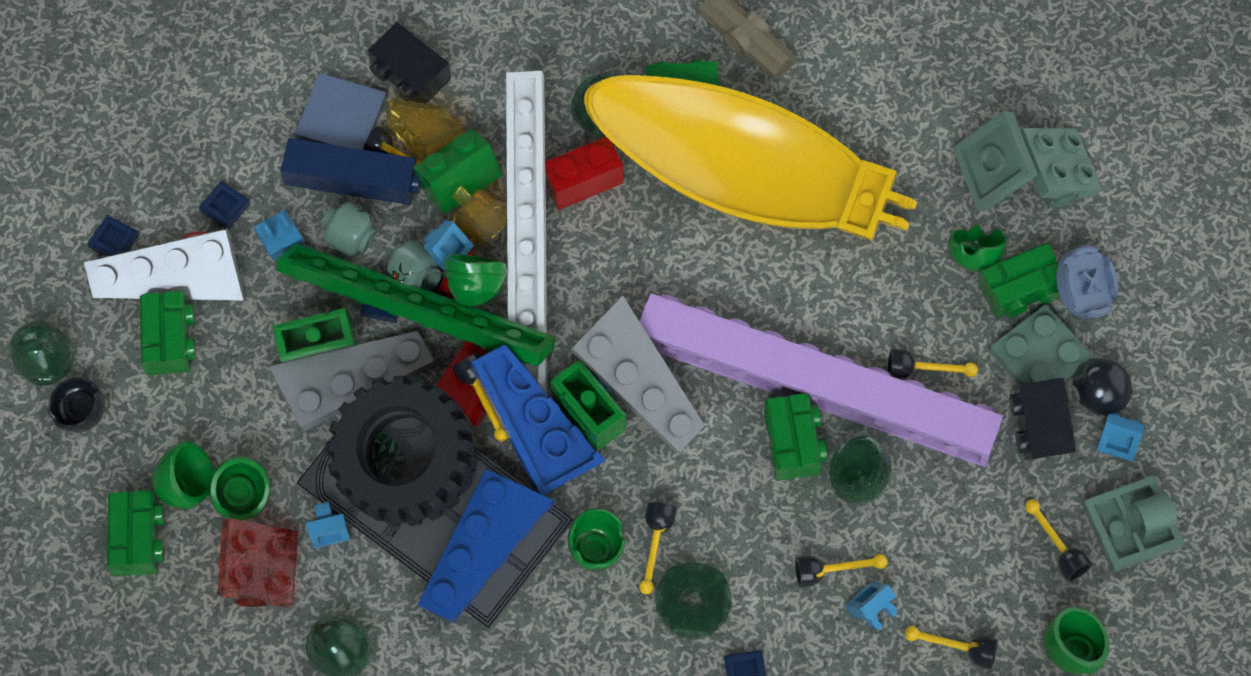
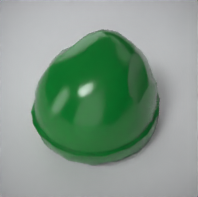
(474, 278)
(183, 476)
(239, 488)
(1076, 641)

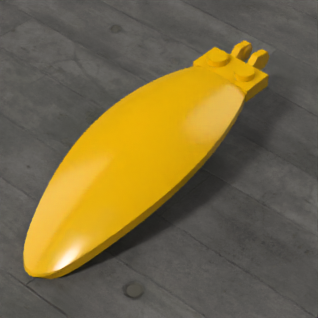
(743, 155)

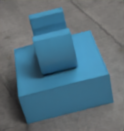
(278, 234)
(446, 241)
(1120, 437)
(327, 528)
(870, 601)

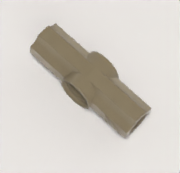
(748, 36)

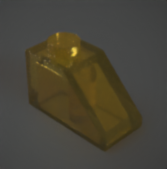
(422, 126)

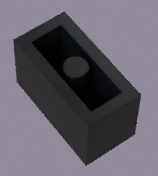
(408, 65)
(1042, 419)

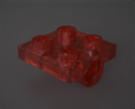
(257, 564)

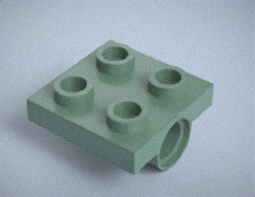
(1060, 165)
(1134, 523)

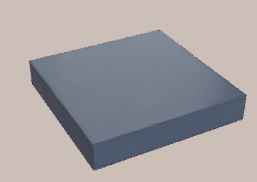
(340, 113)

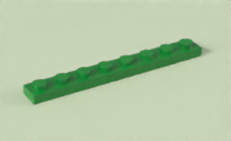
(415, 304)

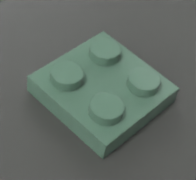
(995, 161)
(1040, 349)

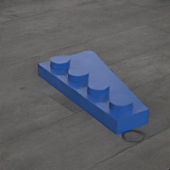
(539, 432)
(487, 533)

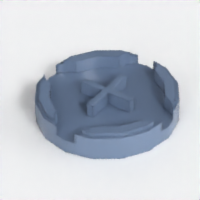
(1086, 282)

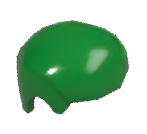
(976, 249)
(596, 539)

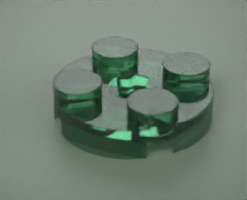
(707, 617)

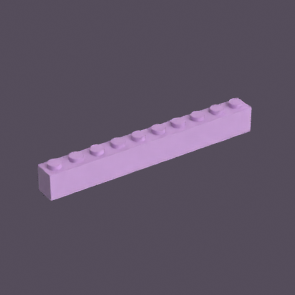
(831, 381)

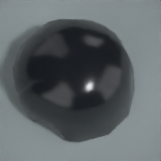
(1103, 386)
(76, 405)

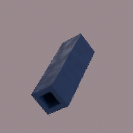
(349, 171)

